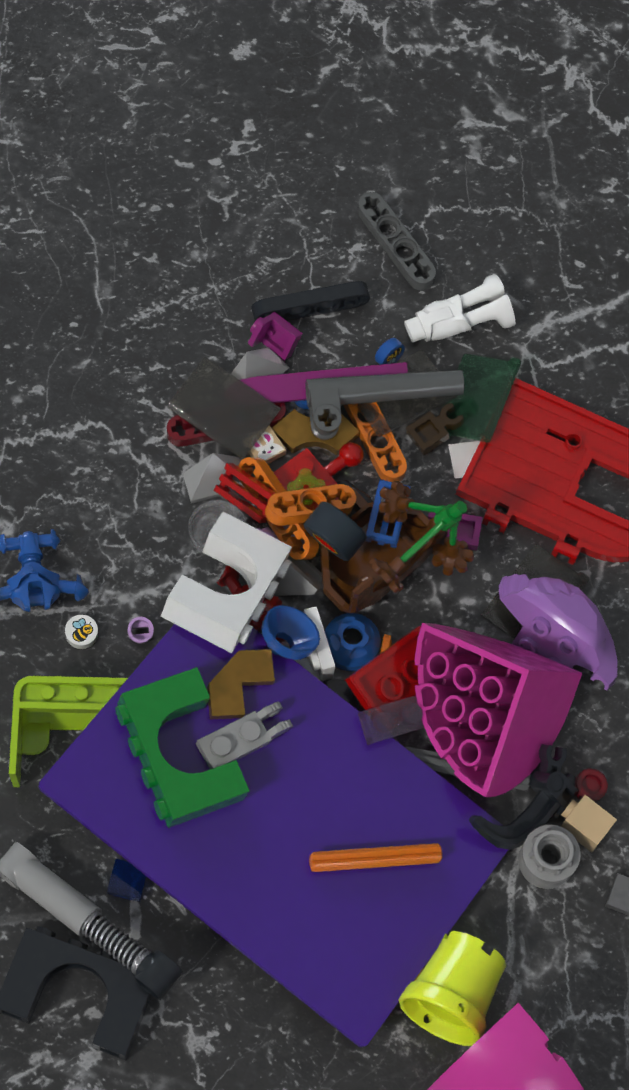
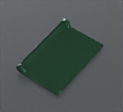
(484, 396)

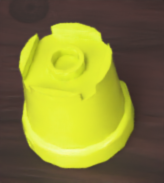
(455, 989)

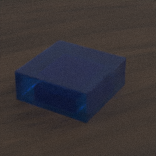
(126, 881)

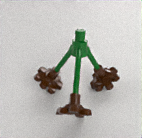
(450, 555)

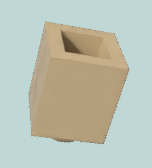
(587, 822)

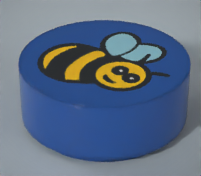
(389, 352)

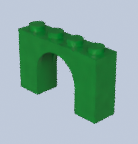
(177, 793)

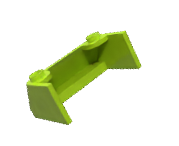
(53, 704)

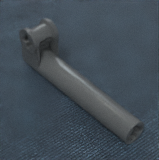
(327, 394)

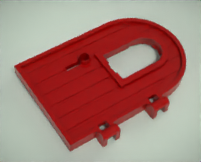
(540, 474)

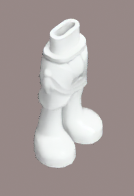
(447, 318)

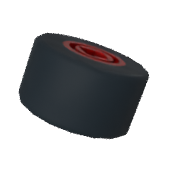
(335, 531)

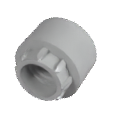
(558, 841)

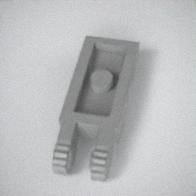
(241, 737)

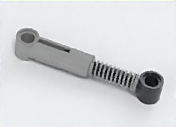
(25, 872)

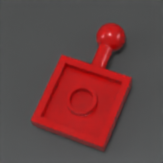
(349, 455)

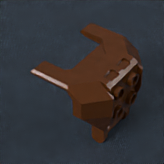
(353, 583)

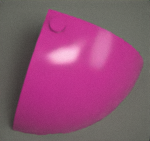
(489, 705)
(509, 1058)

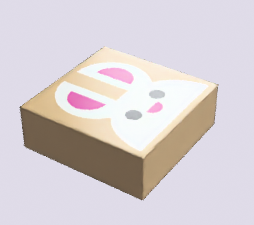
(268, 447)

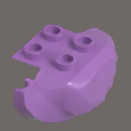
(560, 624)

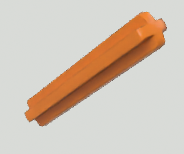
(375, 857)

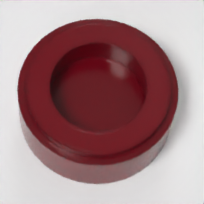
(592, 784)

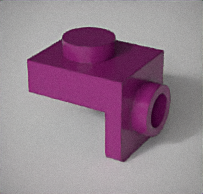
(275, 334)

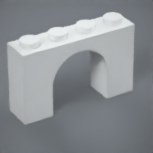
(226, 617)

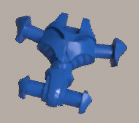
(33, 582)

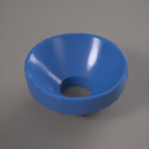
(294, 628)
(349, 656)

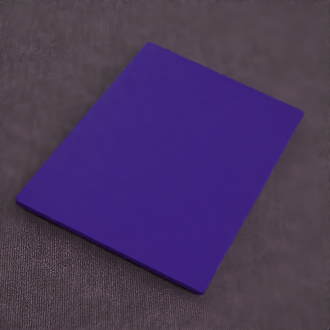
(328, 937)

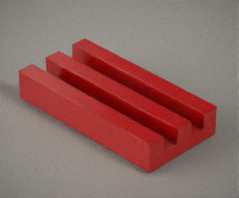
(225, 492)

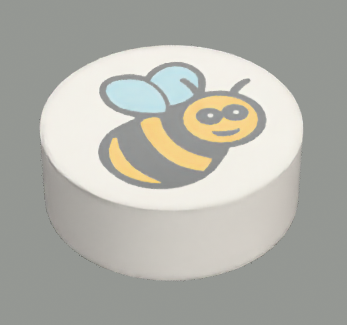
(81, 631)

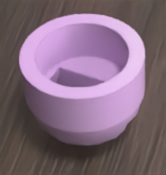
(138, 623)

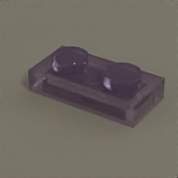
(391, 720)

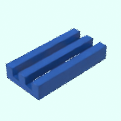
(381, 537)

